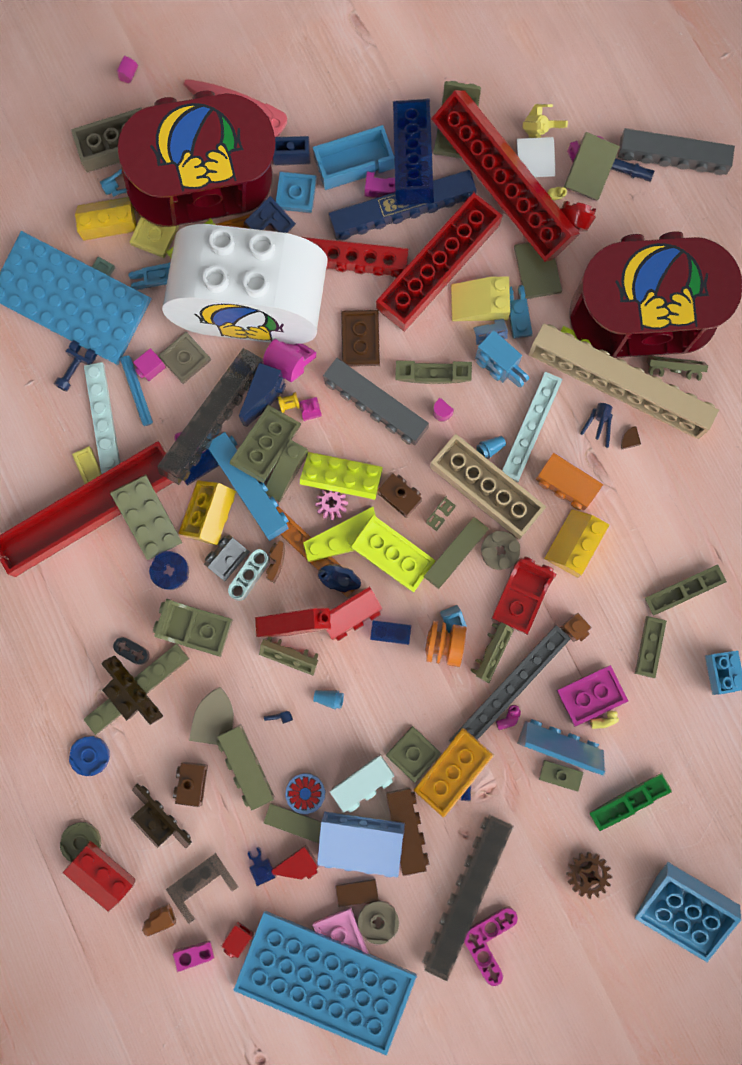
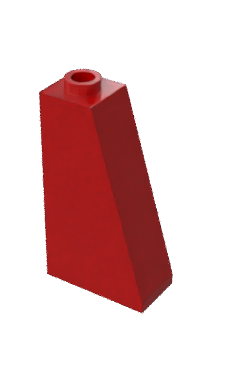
(293, 622)

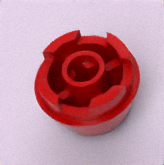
(579, 215)

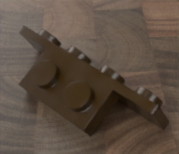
(127, 694)
(155, 822)

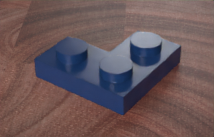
(270, 213)

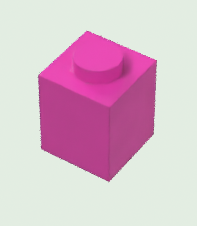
(149, 365)

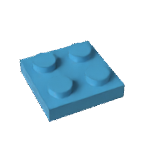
(296, 192)

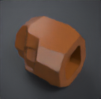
(159, 920)

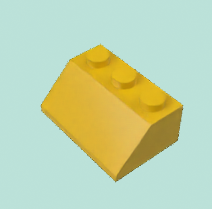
(105, 218)
(207, 512)
(576, 542)

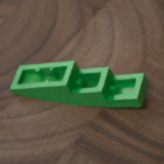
(630, 802)

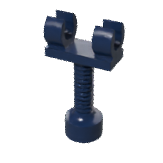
(72, 350)

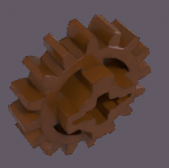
(586, 883)

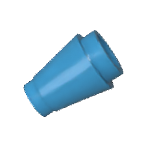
(491, 446)
(329, 698)

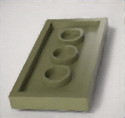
(265, 444)
(146, 517)

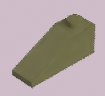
(286, 470)

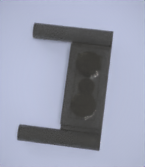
(196, 880)

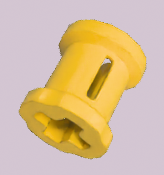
(282, 400)

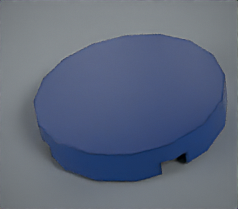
(89, 756)

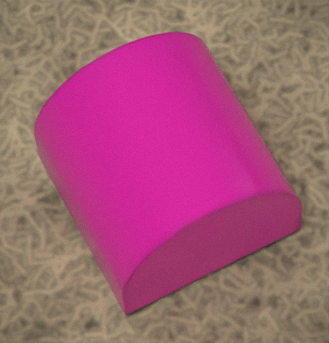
(127, 69)
(442, 411)

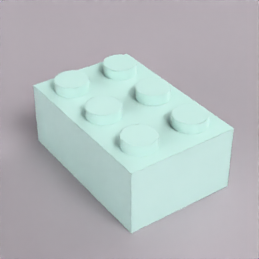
(362, 784)

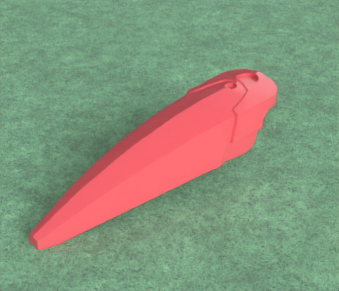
(277, 118)

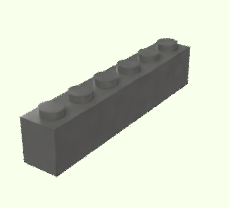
(676, 151)
(375, 401)

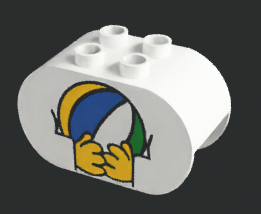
(245, 284)

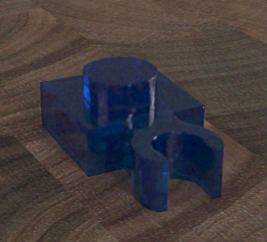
(261, 869)

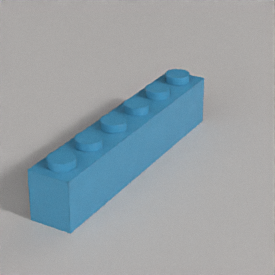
(249, 489)

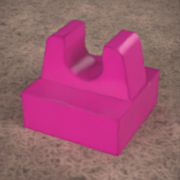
(310, 409)

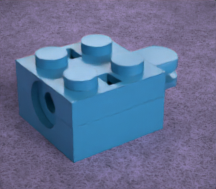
(501, 360)

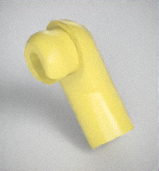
(557, 193)
(605, 722)

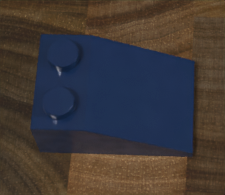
(263, 391)

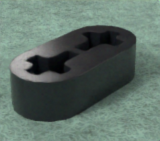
(133, 647)

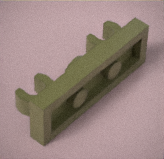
(676, 366)
(493, 652)
(288, 656)

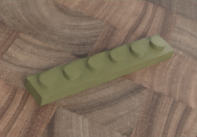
(147, 680)

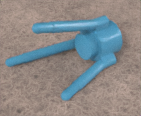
(110, 184)

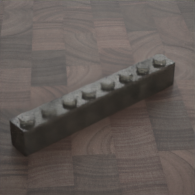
(209, 418)
(467, 898)

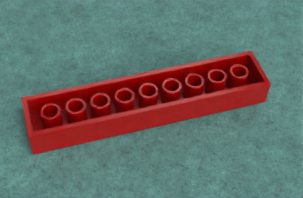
(504, 175)

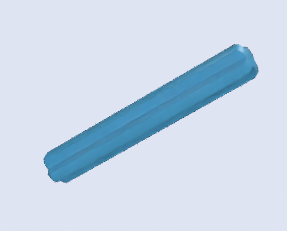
(136, 390)

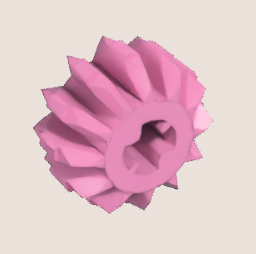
(339, 499)

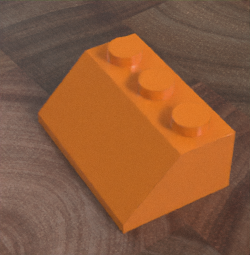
(568, 482)

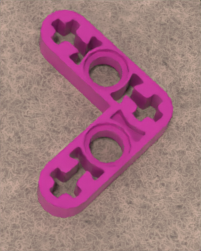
(483, 937)

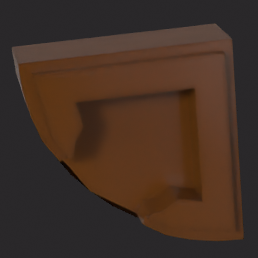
(630, 439)

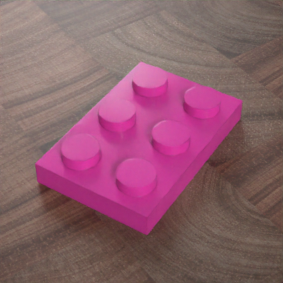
(592, 695)

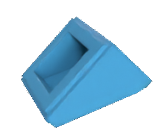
(452, 616)

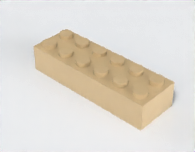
(487, 486)

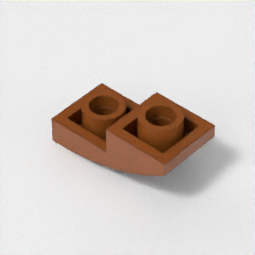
(277, 554)

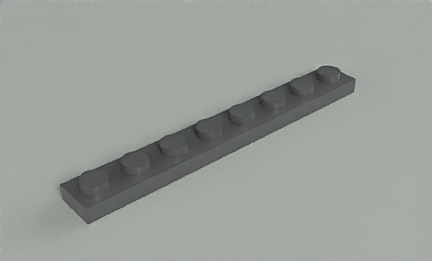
(515, 683)

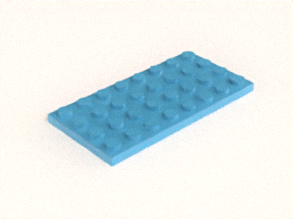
(71, 297)
(325, 982)

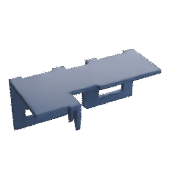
(499, 325)

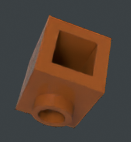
(576, 628)

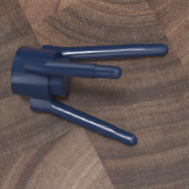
(602, 414)

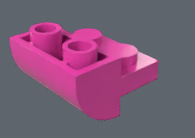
(288, 358)

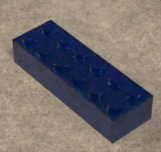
(413, 152)

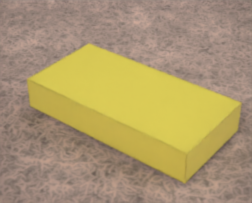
(87, 464)

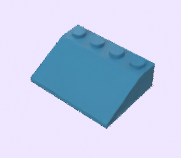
(562, 747)
(688, 912)

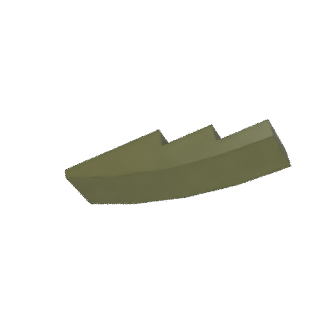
(456, 553)
(685, 590)

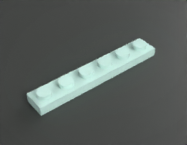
(102, 416)
(531, 426)

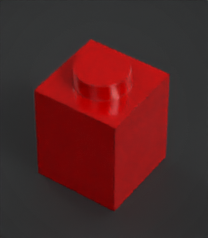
(237, 940)

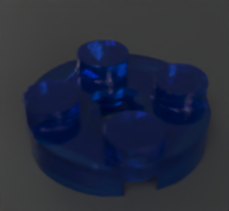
(179, 575)

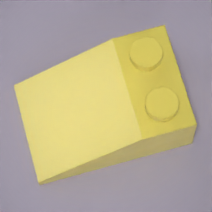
(481, 299)

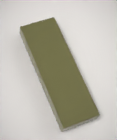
(650, 647)
(293, 822)

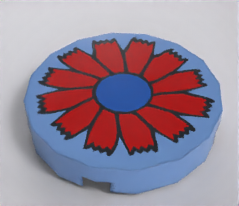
(305, 793)

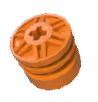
(446, 644)

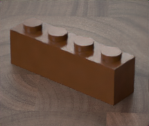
(402, 811)

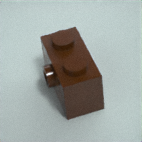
(400, 495)
(190, 784)

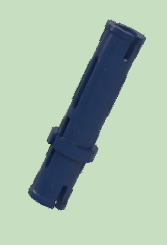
(633, 170)

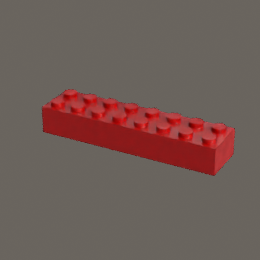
(438, 262)

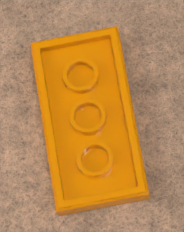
(453, 772)

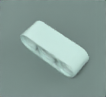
(250, 565)

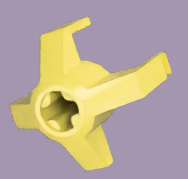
(538, 124)

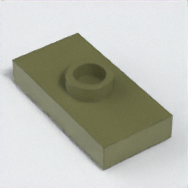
(561, 775)

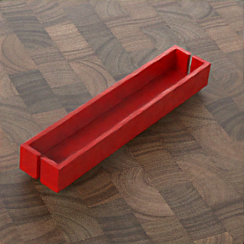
(76, 513)

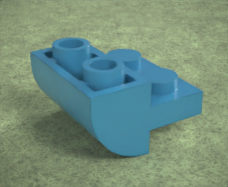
(724, 672)

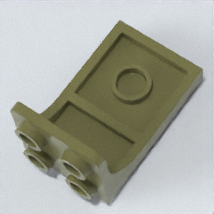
(442, 145)
(192, 627)

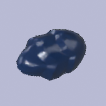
(339, 578)

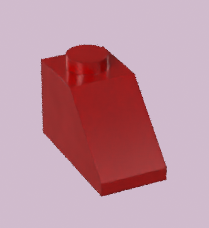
(298, 865)

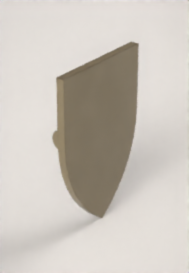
(212, 717)

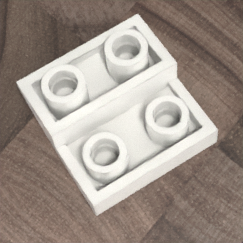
(537, 155)

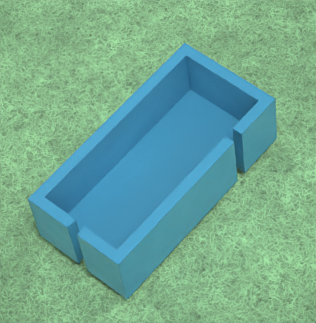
(353, 156)

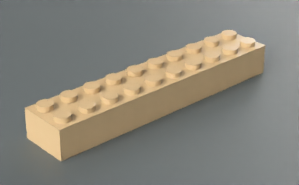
(623, 381)

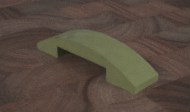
(433, 373)

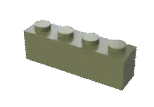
(245, 767)

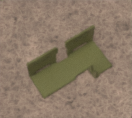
(444, 509)

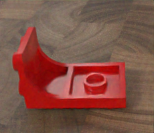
(523, 594)

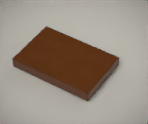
(360, 338)

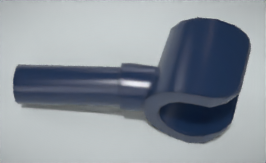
(285, 717)

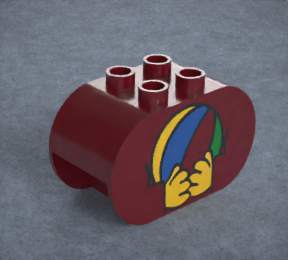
(197, 158)
(655, 295)

